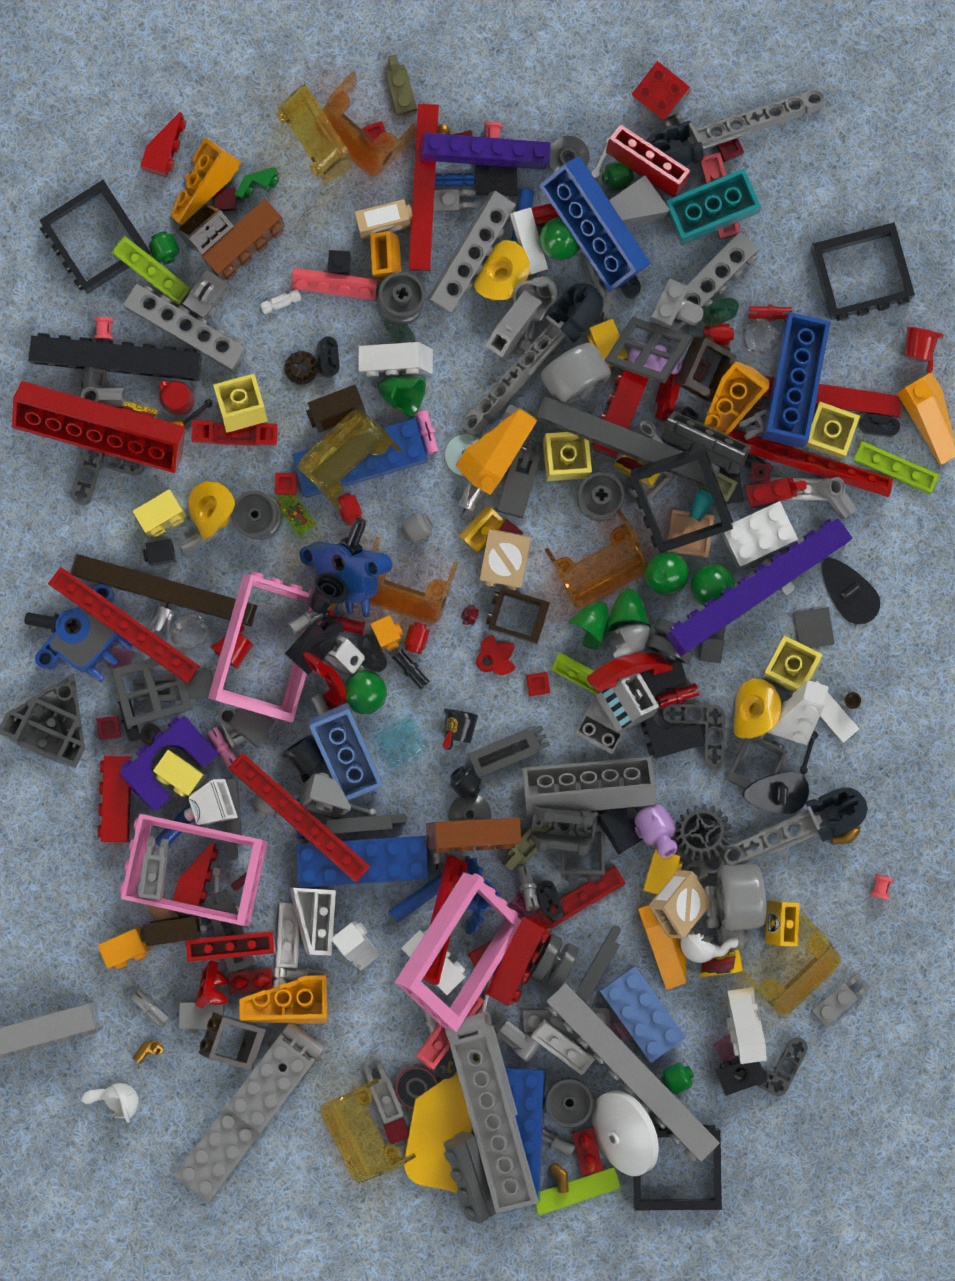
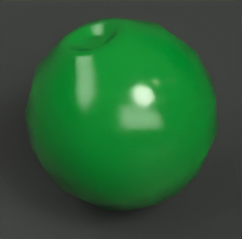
(557, 240)
(666, 573)
(710, 582)
(365, 692)

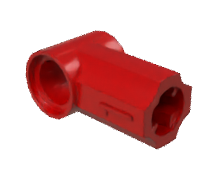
(544, 213)

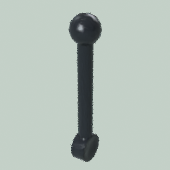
(803, 769)

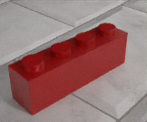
(638, 156)
(623, 404)
(115, 801)
(230, 946)
(518, 961)

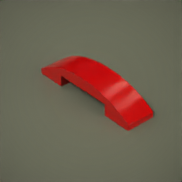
(215, 433)
(607, 675)
(337, 694)

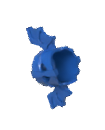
(478, 903)

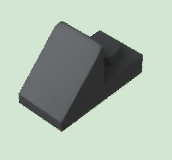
(713, 648)

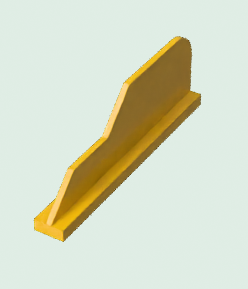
(435, 1119)

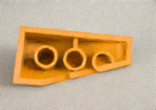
(211, 172)
(735, 396)
(929, 411)
(491, 456)
(665, 949)
(294, 1002)

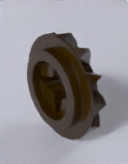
(305, 376)

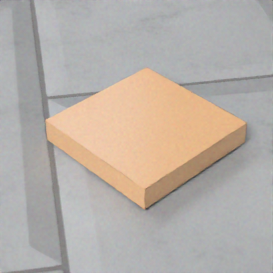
(682, 524)

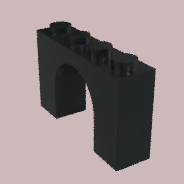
(664, 741)

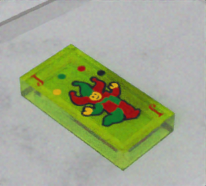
(296, 514)

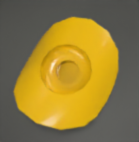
(502, 271)
(210, 507)
(756, 709)

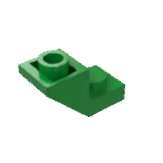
(264, 179)

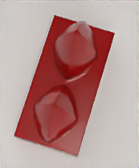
(250, 981)
(206, 992)
(587, 1151)

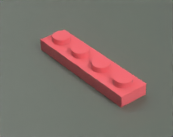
(713, 169)
(334, 284)
(438, 1043)

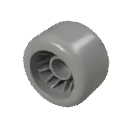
(575, 374)
(741, 897)

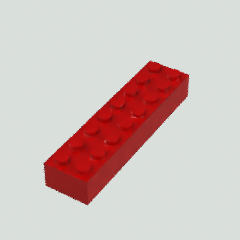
(98, 427)

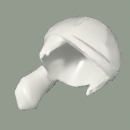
(700, 950)
(118, 1097)

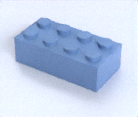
(345, 751)
(642, 1014)

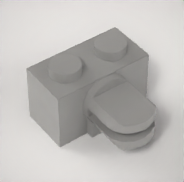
(206, 295)
(674, 306)

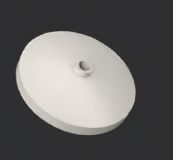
(625, 1133)

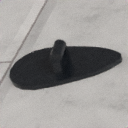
(850, 592)
(778, 792)

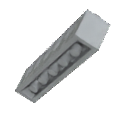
(738, 245)
(439, 296)
(136, 304)

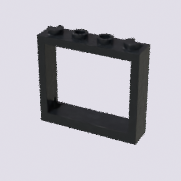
(853, 239)
(113, 270)
(700, 454)
(683, 1204)

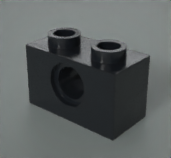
(728, 1082)

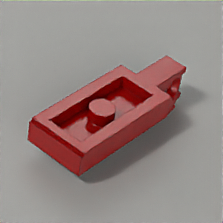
(666, 398)
(774, 491)

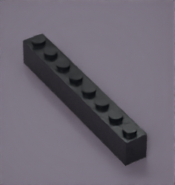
(115, 357)

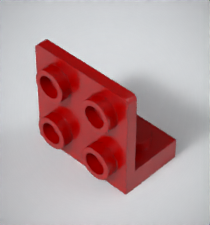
(660, 90)

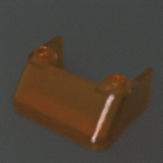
(368, 154)
(603, 570)
(410, 602)

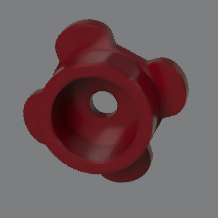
(764, 477)
(469, 615)

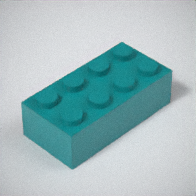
(713, 206)

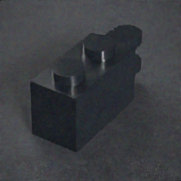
(315, 640)

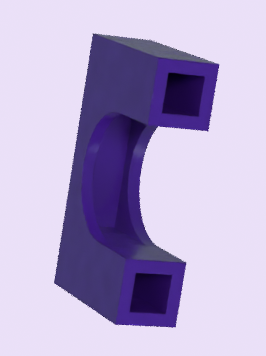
(139, 773)

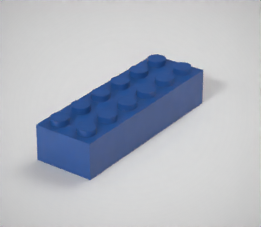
(594, 223)
(796, 380)
(404, 434)
(388, 857)
(529, 1097)

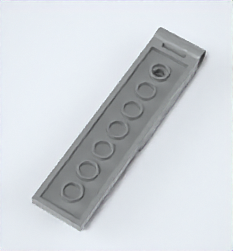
(249, 1111)
(492, 1112)

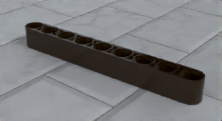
(158, 588)

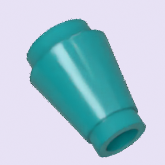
(701, 505)

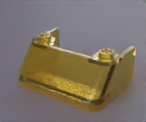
(315, 134)
(341, 451)
(787, 998)
(358, 1136)

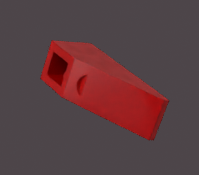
(161, 149)
(192, 883)

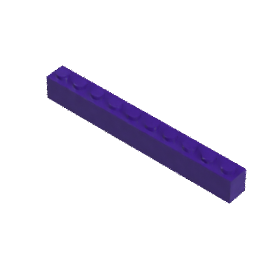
(759, 586)

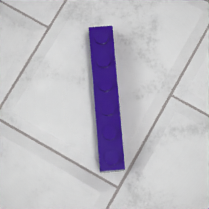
(485, 151)

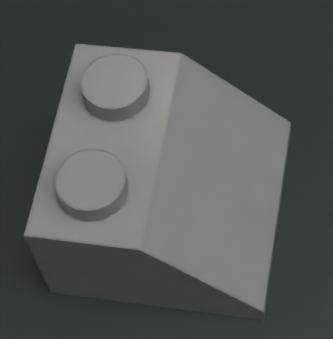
(324, 796)

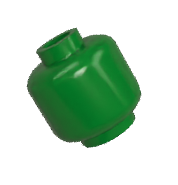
(617, 176)
(164, 247)
(677, 1078)

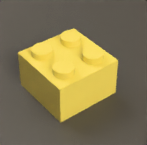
(240, 403)
(832, 430)
(566, 457)
(160, 514)
(792, 665)
(179, 773)

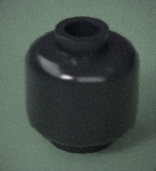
(465, 782)

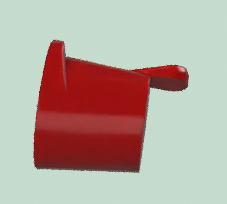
(921, 345)
(176, 397)
(240, 651)

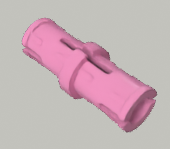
(427, 432)
(222, 746)

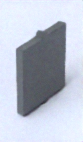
(814, 627)
(251, 725)

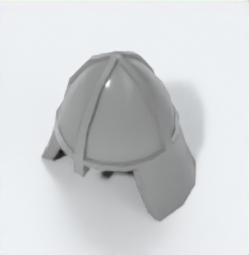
(543, 289)
(629, 639)

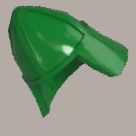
(403, 393)
(627, 607)
(594, 620)

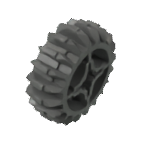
(695, 836)

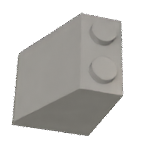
(640, 204)

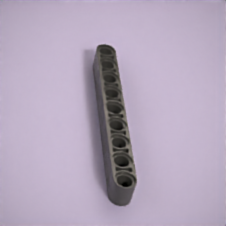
(616, 438)

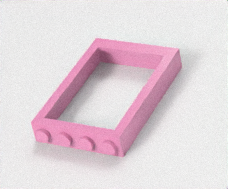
(297, 676)
(135, 863)
(435, 938)

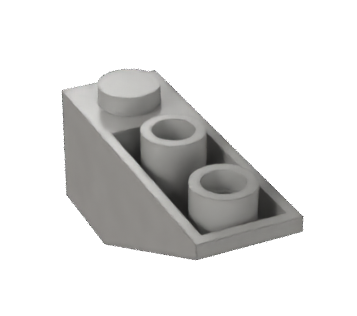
(514, 324)

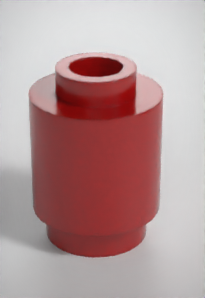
(721, 333)
(350, 508)
(416, 638)

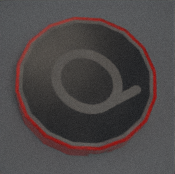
(413, 1083)

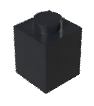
(339, 262)
(159, 552)

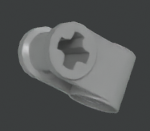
(229, 731)

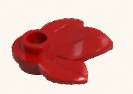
(498, 654)

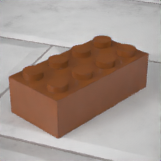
(244, 240)
(471, 833)

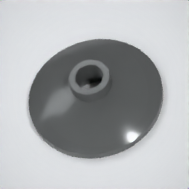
(567, 146)
(476, 804)

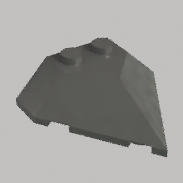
(49, 724)

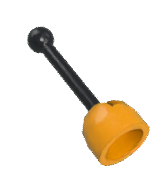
(208, 403)

